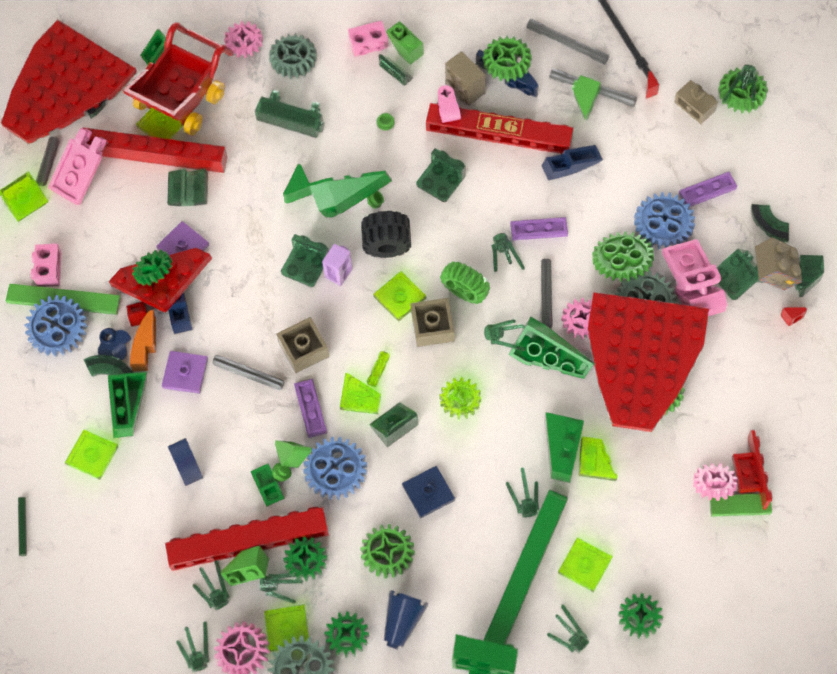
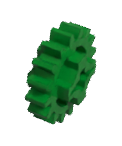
(152, 267)
(297, 559)
(648, 616)
(341, 640)

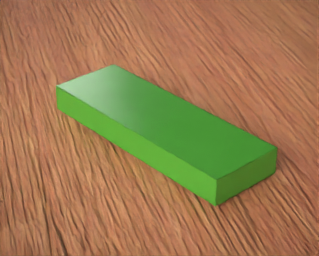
(739, 506)

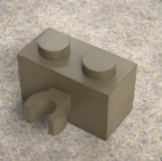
(696, 101)

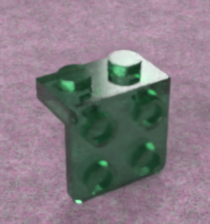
(442, 175)
(305, 260)
(738, 273)

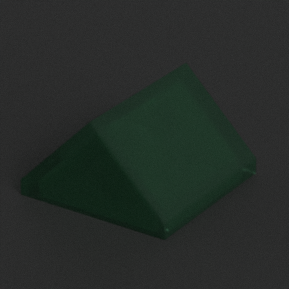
(394, 423)

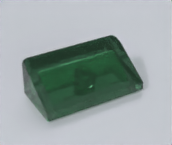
(394, 70)

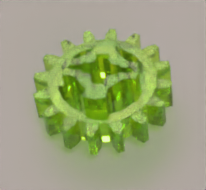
(466, 391)

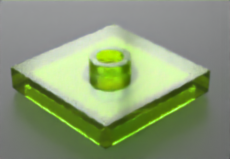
(158, 124)
(398, 294)
(91, 454)
(585, 564)
(284, 624)

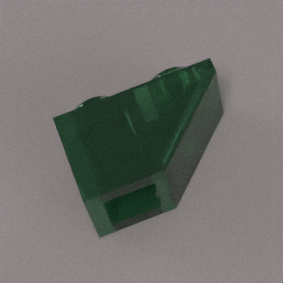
(811, 272)

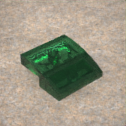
(187, 187)

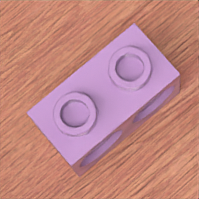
(337, 264)

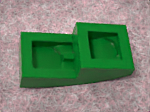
(267, 485)

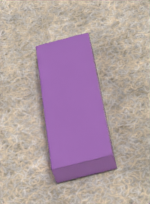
(708, 189)
(539, 228)
(310, 408)

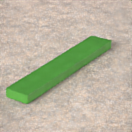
(87, 300)

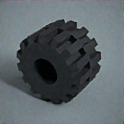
(386, 234)

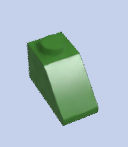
(586, 93)

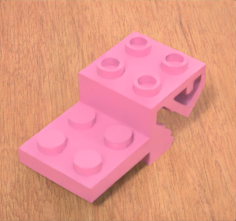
(695, 277)

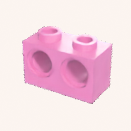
(367, 36)
(50, 264)

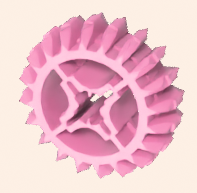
(226, 647)

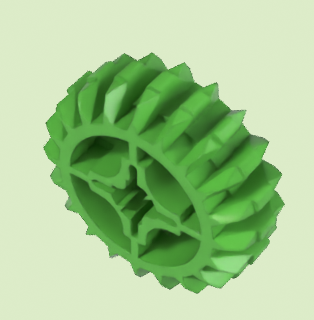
(506, 66)
(740, 97)
(465, 282)
(395, 549)

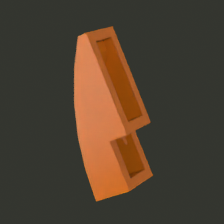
(144, 343)

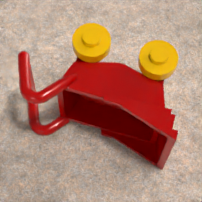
(179, 81)

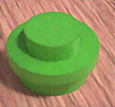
(385, 122)
(375, 200)
(281, 473)

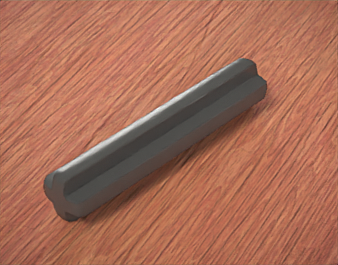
(47, 161)

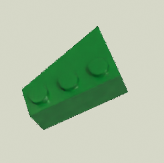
(125, 401)
(563, 441)
(483, 656)

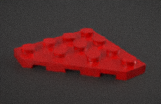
(166, 291)

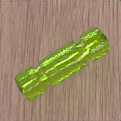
(378, 368)

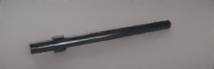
(641, 62)

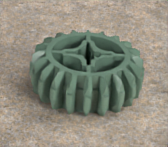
(292, 61)

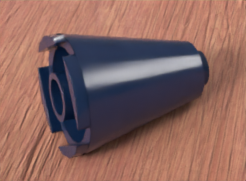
(401, 618)

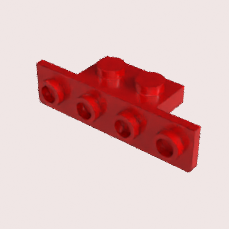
(750, 471)

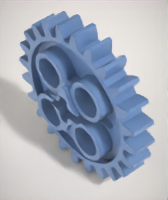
(666, 206)
(46, 339)
(346, 481)

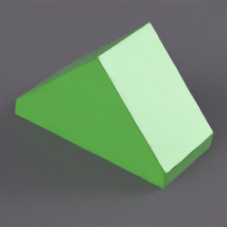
(291, 453)

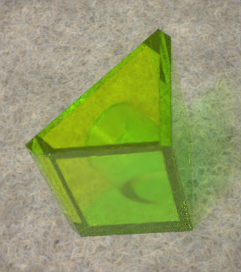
(22, 196)

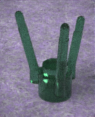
(746, 76)
(502, 245)
(496, 331)
(528, 507)
(271, 583)
(218, 599)
(578, 639)
(196, 661)

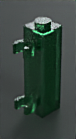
(289, 116)

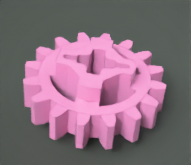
(252, 40)
(576, 324)
(717, 481)

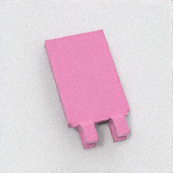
(77, 167)

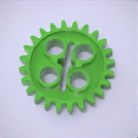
(623, 256)

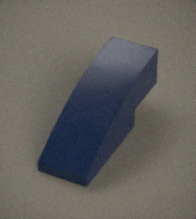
(571, 162)
(180, 316)
(185, 461)

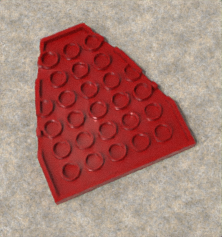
(61, 82)
(643, 355)

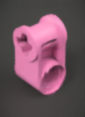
(447, 104)

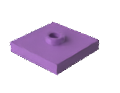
(182, 239)
(184, 372)

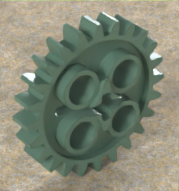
(659, 291)
(284, 660)

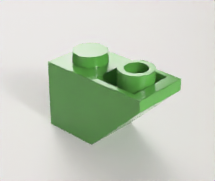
(405, 42)
(246, 566)

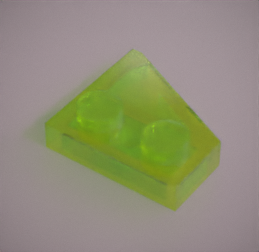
(359, 396)
(594, 460)

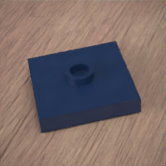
(428, 492)

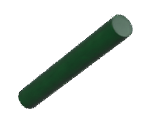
(22, 535)

